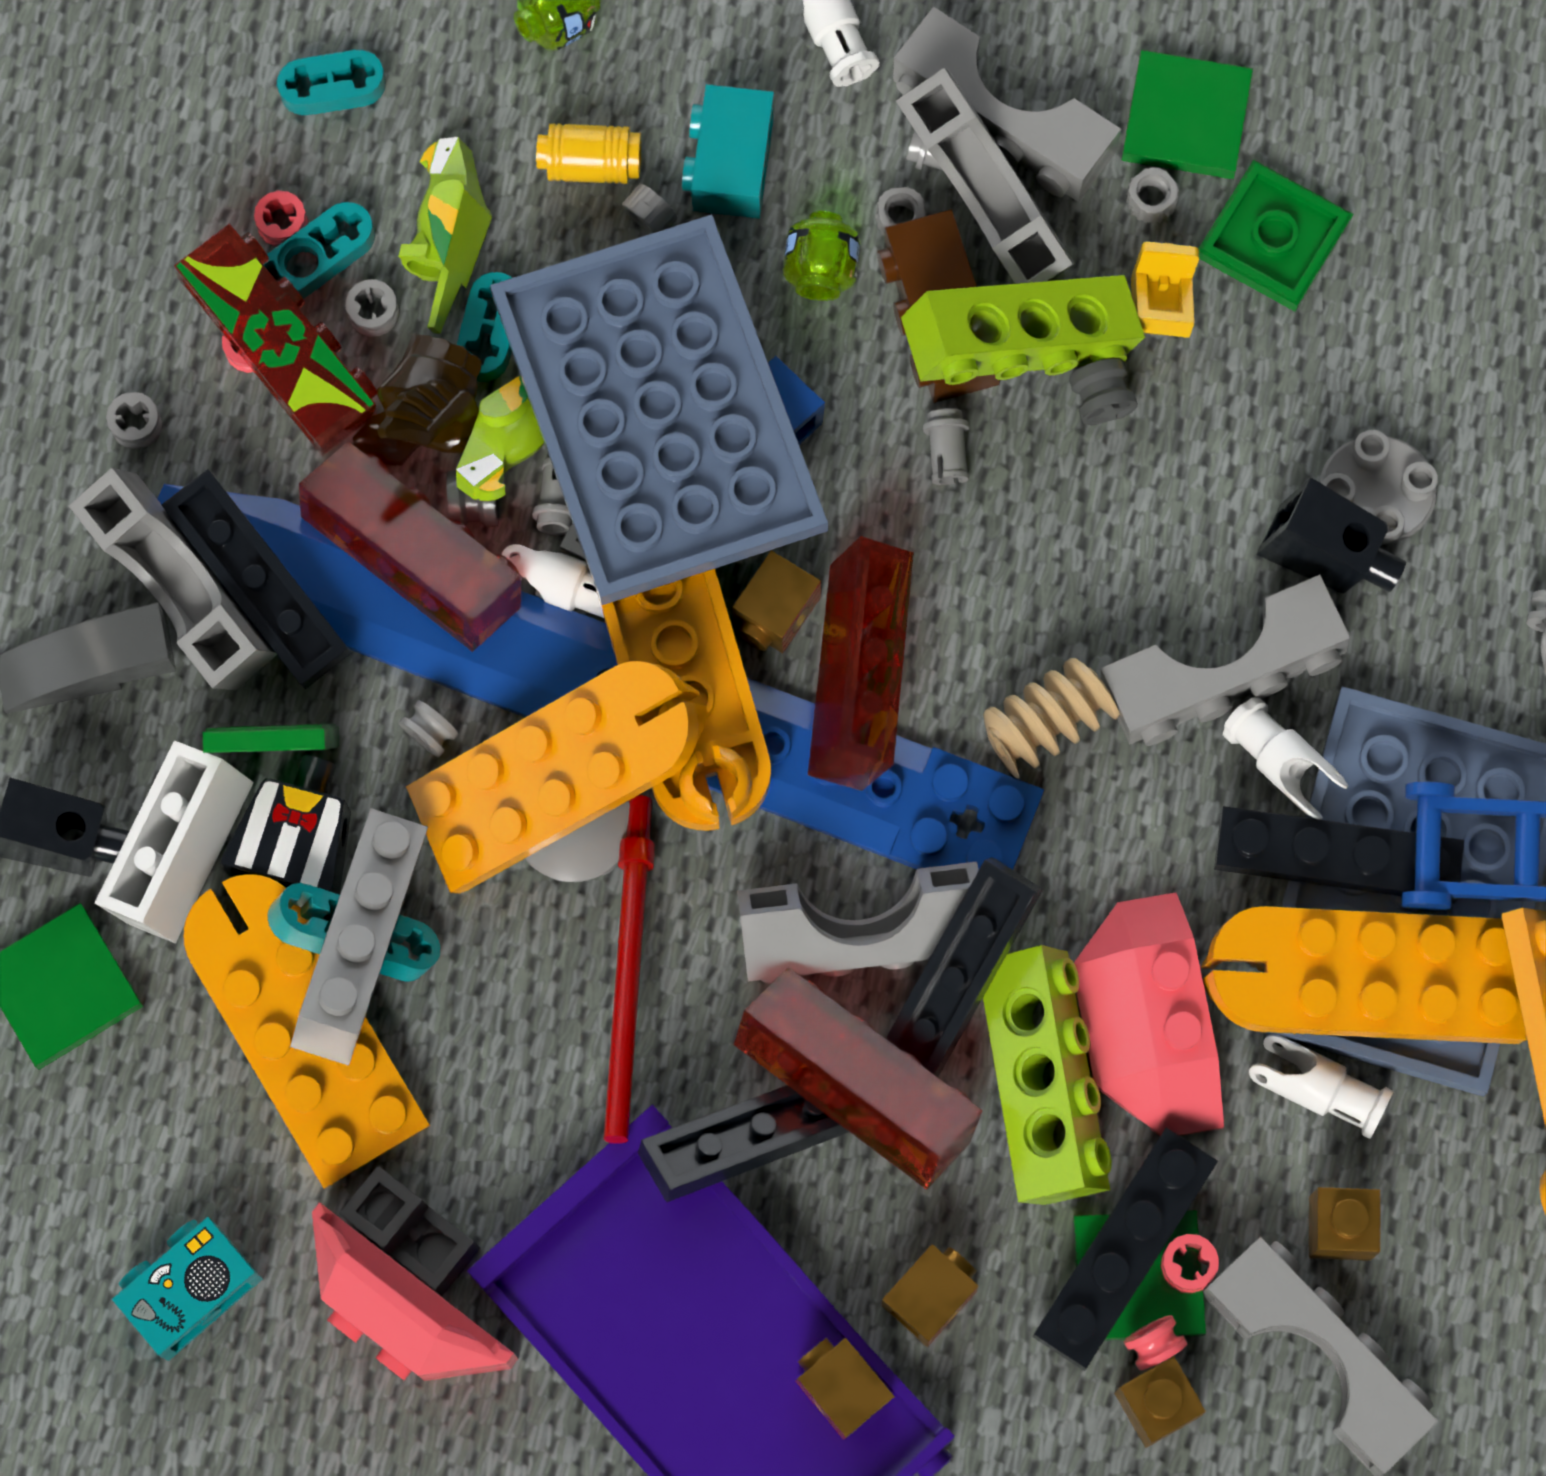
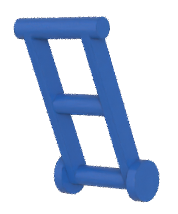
(1440, 798)

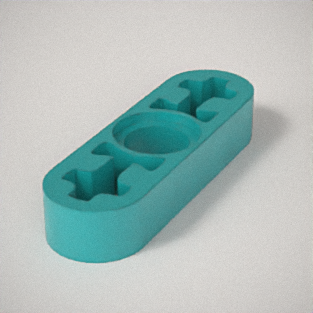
(343, 248)
(310, 936)

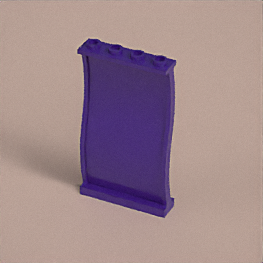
(691, 1329)

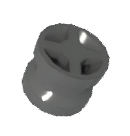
(1103, 391)
(465, 509)

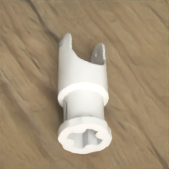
(834, 25)
(557, 578)
(1279, 752)
(1322, 1086)

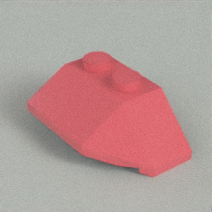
(1150, 1017)
(397, 1309)

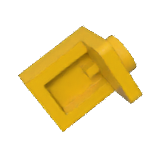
(1165, 288)

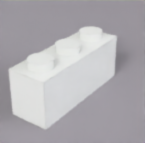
(174, 841)

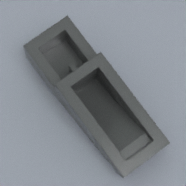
(87, 659)

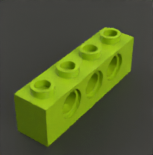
(1021, 328)
(1020, 1055)

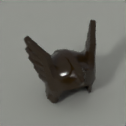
(425, 402)

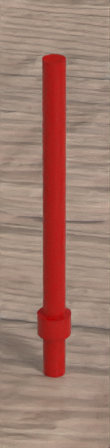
(636, 859)

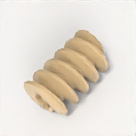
(1047, 714)

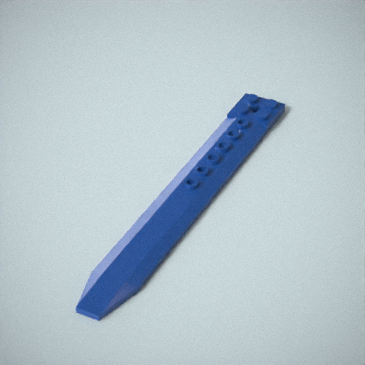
(553, 651)

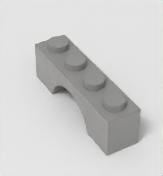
(1059, 145)
(985, 180)
(145, 539)
(1159, 692)
(790, 932)
(358, 937)
(1377, 1412)

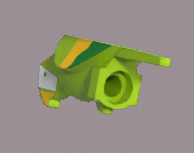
(449, 225)
(499, 440)

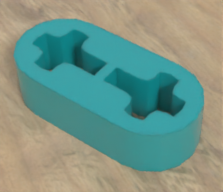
(331, 82)
(476, 323)

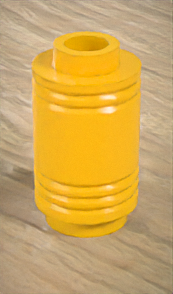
(589, 153)

